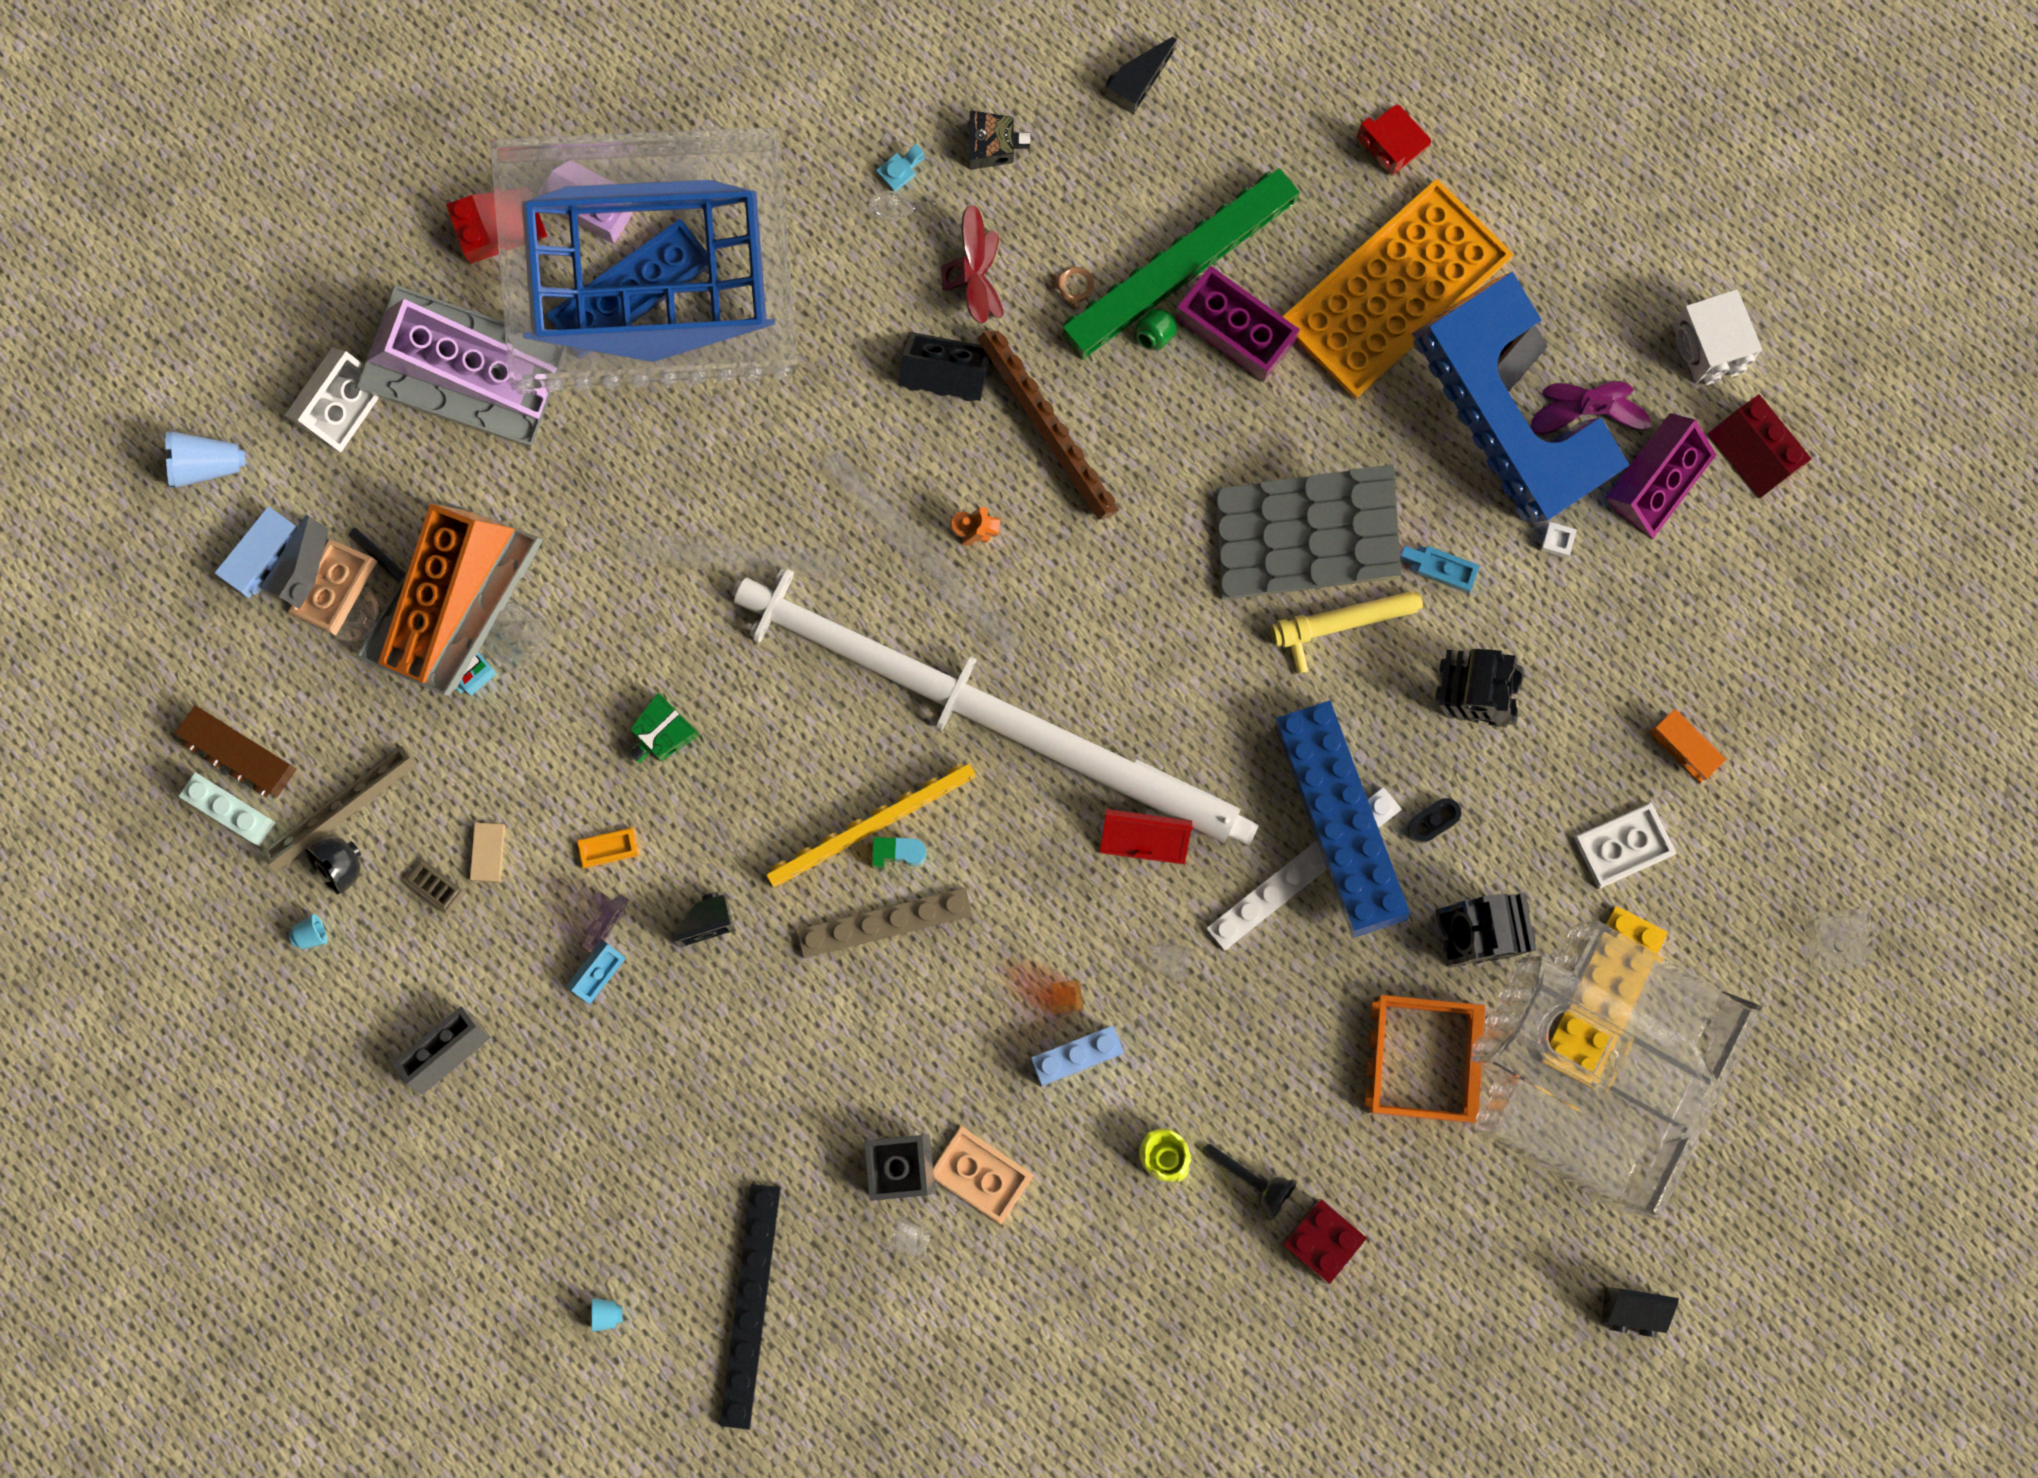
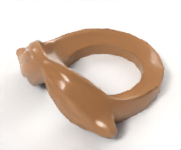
(1073, 299)

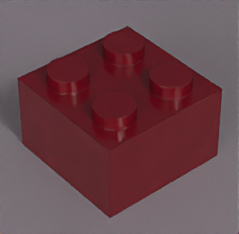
(1323, 1241)

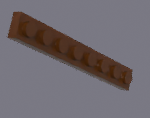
(1051, 429)

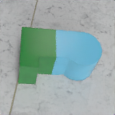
(897, 850)

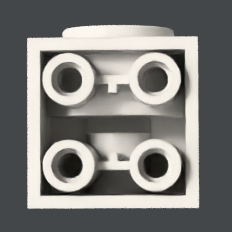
(1716, 337)

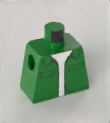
(660, 731)

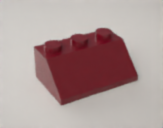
(1759, 446)

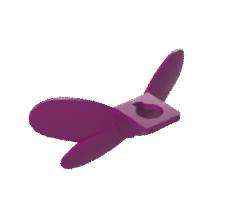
(1575, 401)

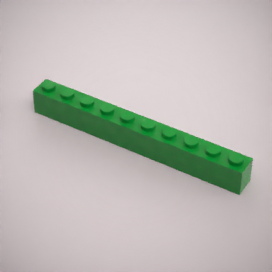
(1180, 263)

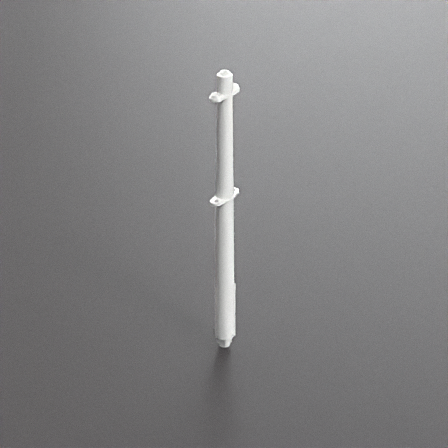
(1132, 779)

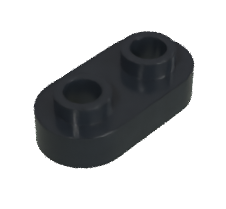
(1434, 821)

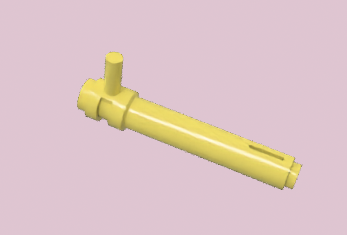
(1304, 627)

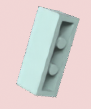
(227, 809)

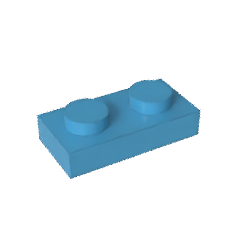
(595, 972)

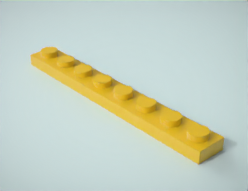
(861, 829)

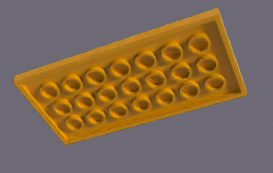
(1393, 285)

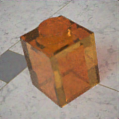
(1066, 997)

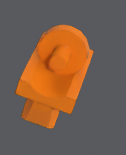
(975, 526)

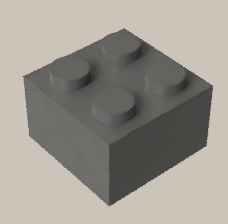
(899, 1167)

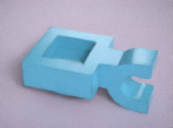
(899, 171)

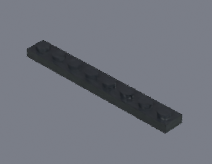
(750, 1307)

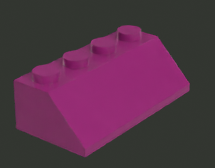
(1662, 474)

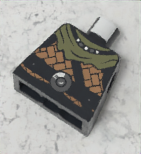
(994, 140)

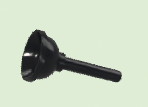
(1271, 1192)

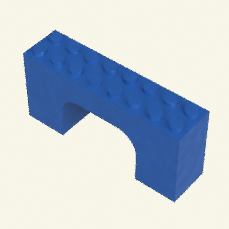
(1464, 355)

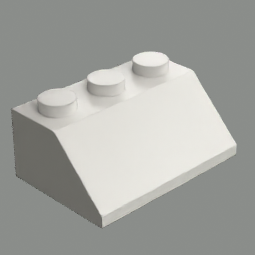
(330, 403)

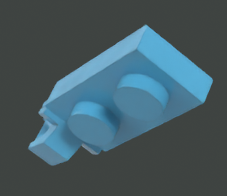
(1441, 567)

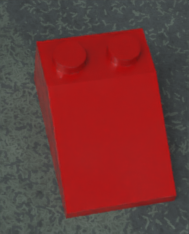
(477, 226)

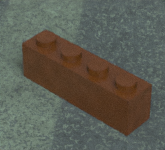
(235, 751)

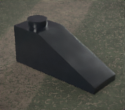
(1138, 76)

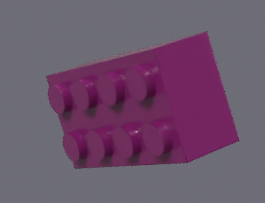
(1237, 323)

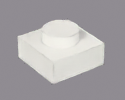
(1558, 540)

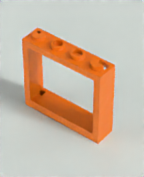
(1472, 1076)

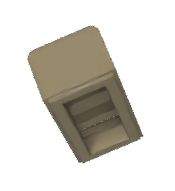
(452, 899)

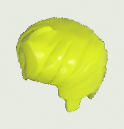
(1165, 1155)

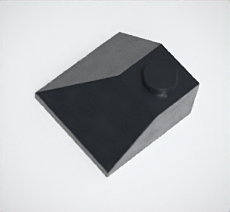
(705, 921)

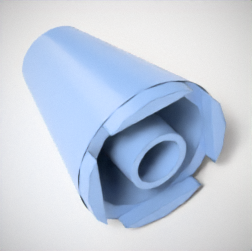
(199, 459)

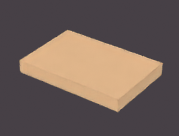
(336, 587)
(980, 1175)

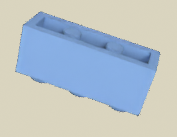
(257, 553)
(1077, 1056)

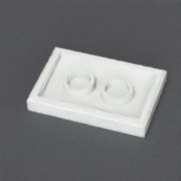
(1624, 845)

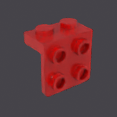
(1393, 139)

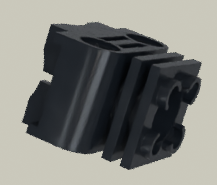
(1480, 686)
(1486, 929)

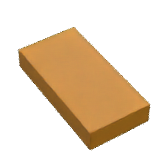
(607, 848)

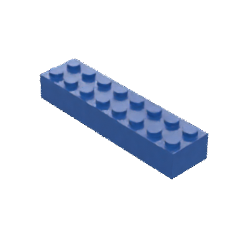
(1341, 819)

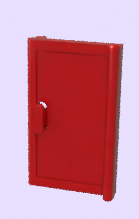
(1160, 835)

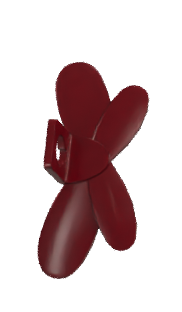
(980, 254)

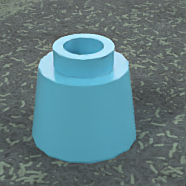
(308, 933)
(605, 1314)

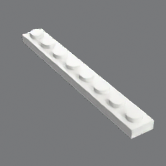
(1286, 883)

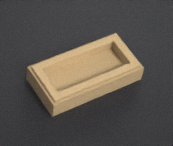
(487, 852)

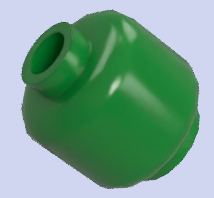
(1156, 329)

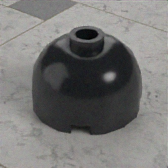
(335, 861)

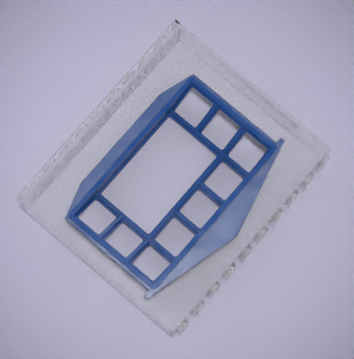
(637, 176)

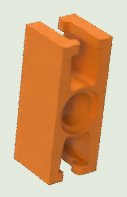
(1689, 746)

